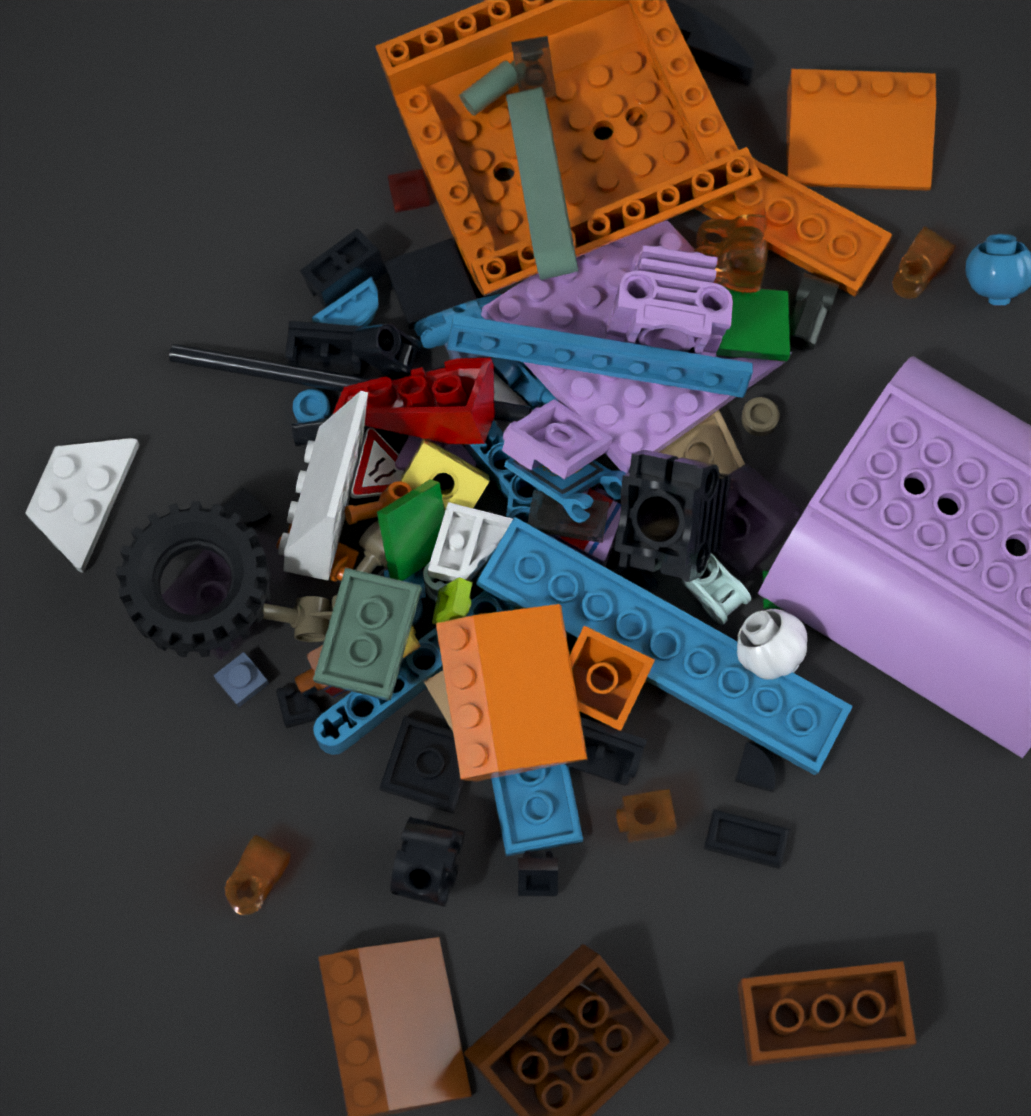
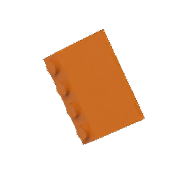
(861, 129)
(511, 692)

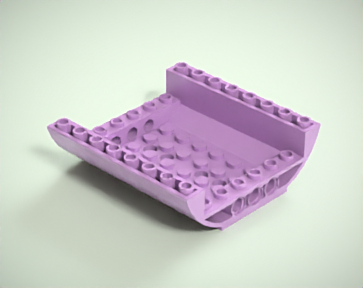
(916, 587)

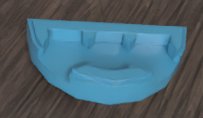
(353, 308)

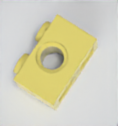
(431, 460)

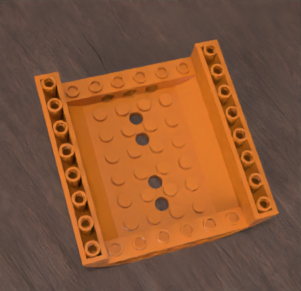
(605, 67)

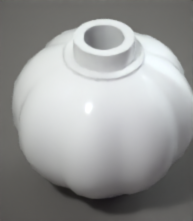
(771, 643)

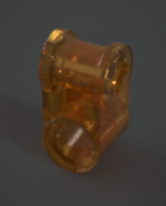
(923, 260)
(259, 869)

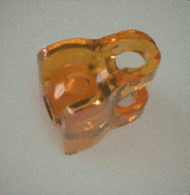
(740, 254)

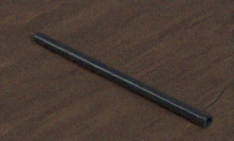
(299, 374)

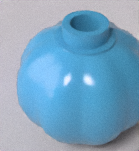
(999, 268)

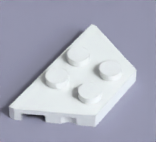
(79, 494)

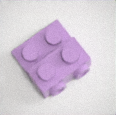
(555, 439)

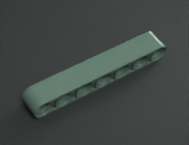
(542, 184)

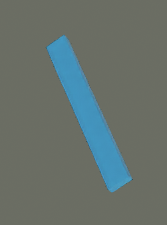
(599, 356)

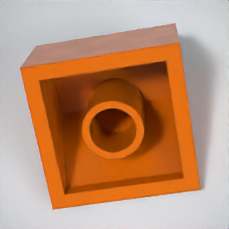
(607, 677)

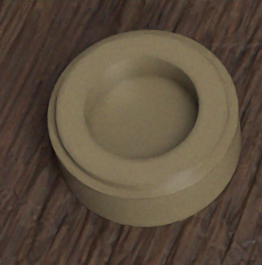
(760, 416)

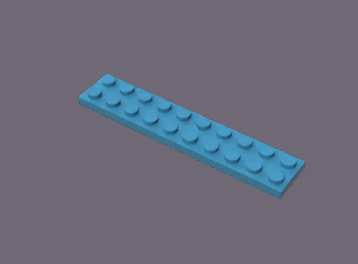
(689, 656)

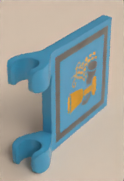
(570, 490)

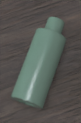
(489, 87)

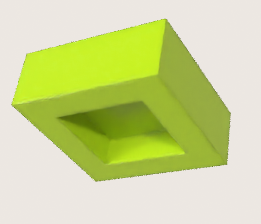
(452, 601)

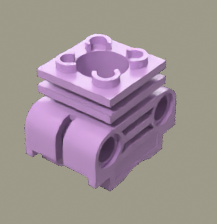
(671, 303)

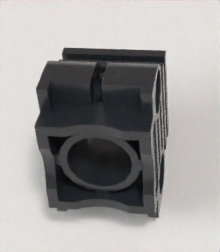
(647, 527)

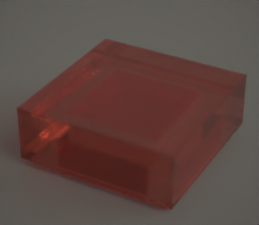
(408, 190)

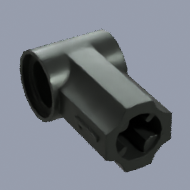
(812, 305)

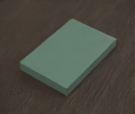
(367, 634)

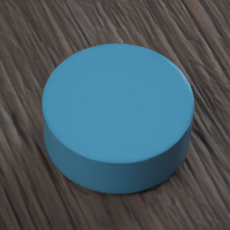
(310, 405)

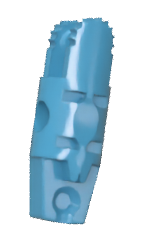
(436, 328)

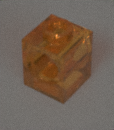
(659, 803)

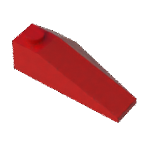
(434, 405)

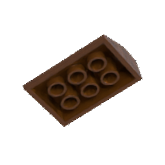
(568, 1041)

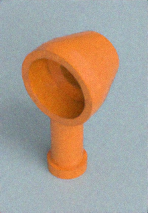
(369, 510)

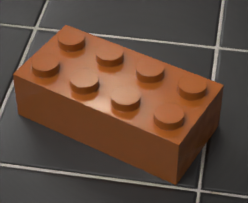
(826, 1013)

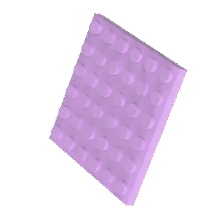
(579, 303)

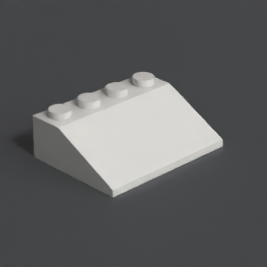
(324, 492)

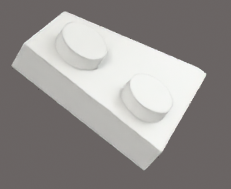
(465, 542)

